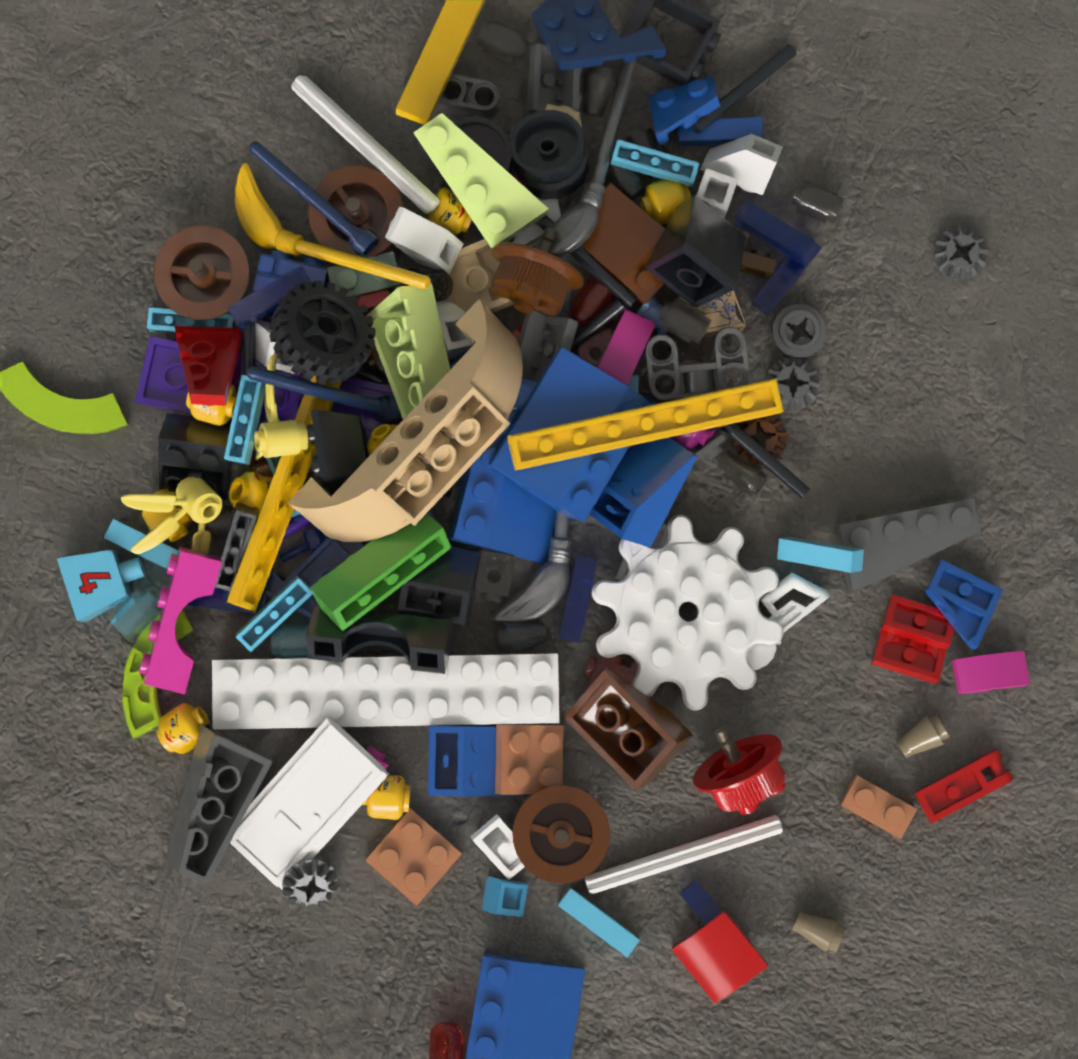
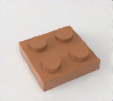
(528, 758)
(413, 856)

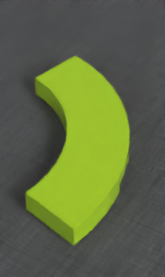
(57, 411)
(140, 700)

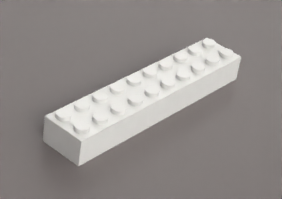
(384, 692)

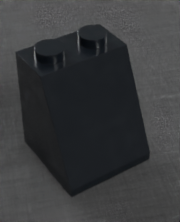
(698, 253)

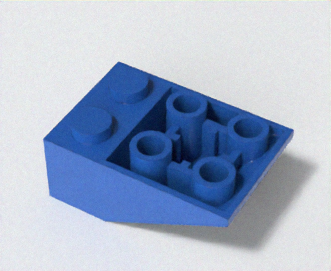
(643, 490)
(462, 761)

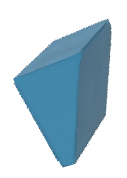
(504, 896)

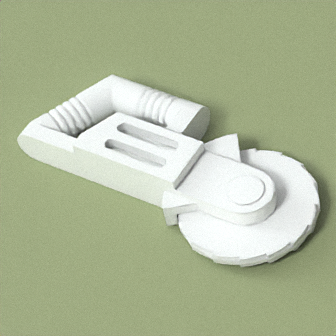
(760, 653)

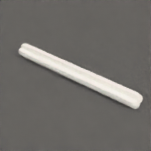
(365, 144)
(683, 854)

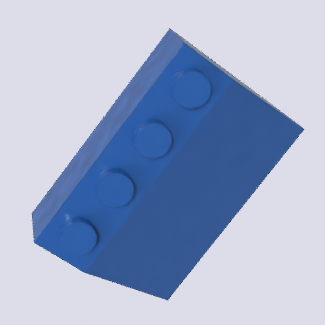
(566, 394)
(500, 513)
(524, 1009)

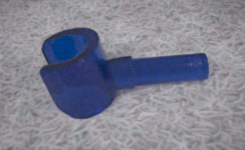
(312, 539)

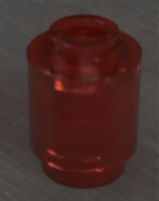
(590, 301)

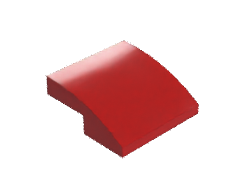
(913, 639)
(720, 956)

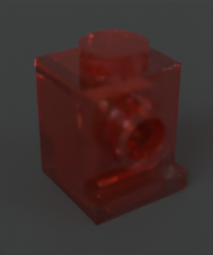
(615, 664)

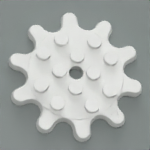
(681, 650)

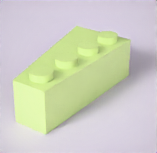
(484, 188)
(410, 344)

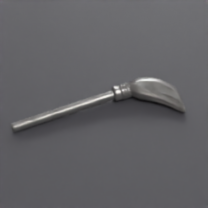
(580, 221)
(548, 583)

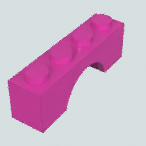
(191, 577)

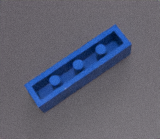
(720, 131)

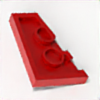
(208, 361)

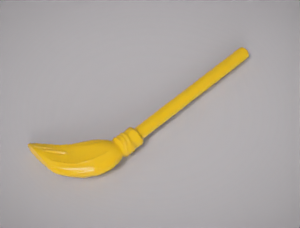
(267, 232)

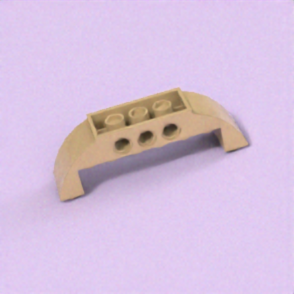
(430, 444)

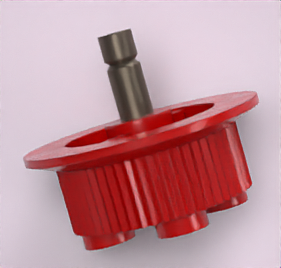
(742, 771)

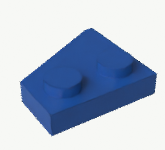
(682, 106)
(963, 600)

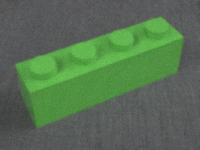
(379, 570)

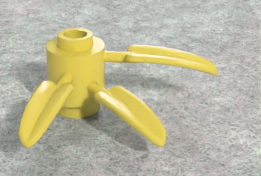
(277, 436)
(195, 499)

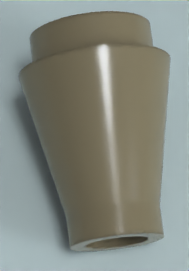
(923, 736)
(820, 931)

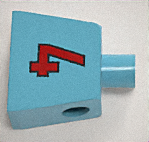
(98, 581)

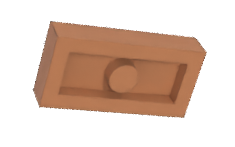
(878, 806)

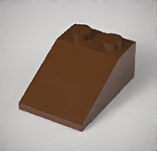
(625, 243)
(627, 728)

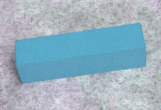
(654, 163)
(164, 320)
(245, 421)
(128, 537)
(820, 554)
(274, 613)
(598, 921)

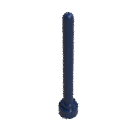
(362, 239)
(383, 407)

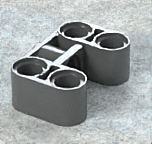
(696, 378)

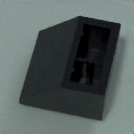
(339, 446)
(193, 450)
(443, 587)

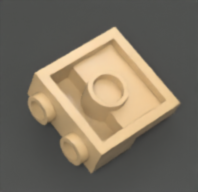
(473, 278)

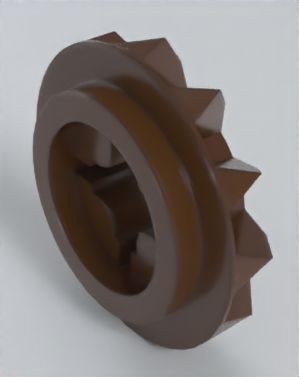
(769, 425)

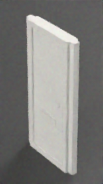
(307, 801)

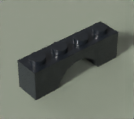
(419, 639)

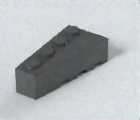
(214, 801)

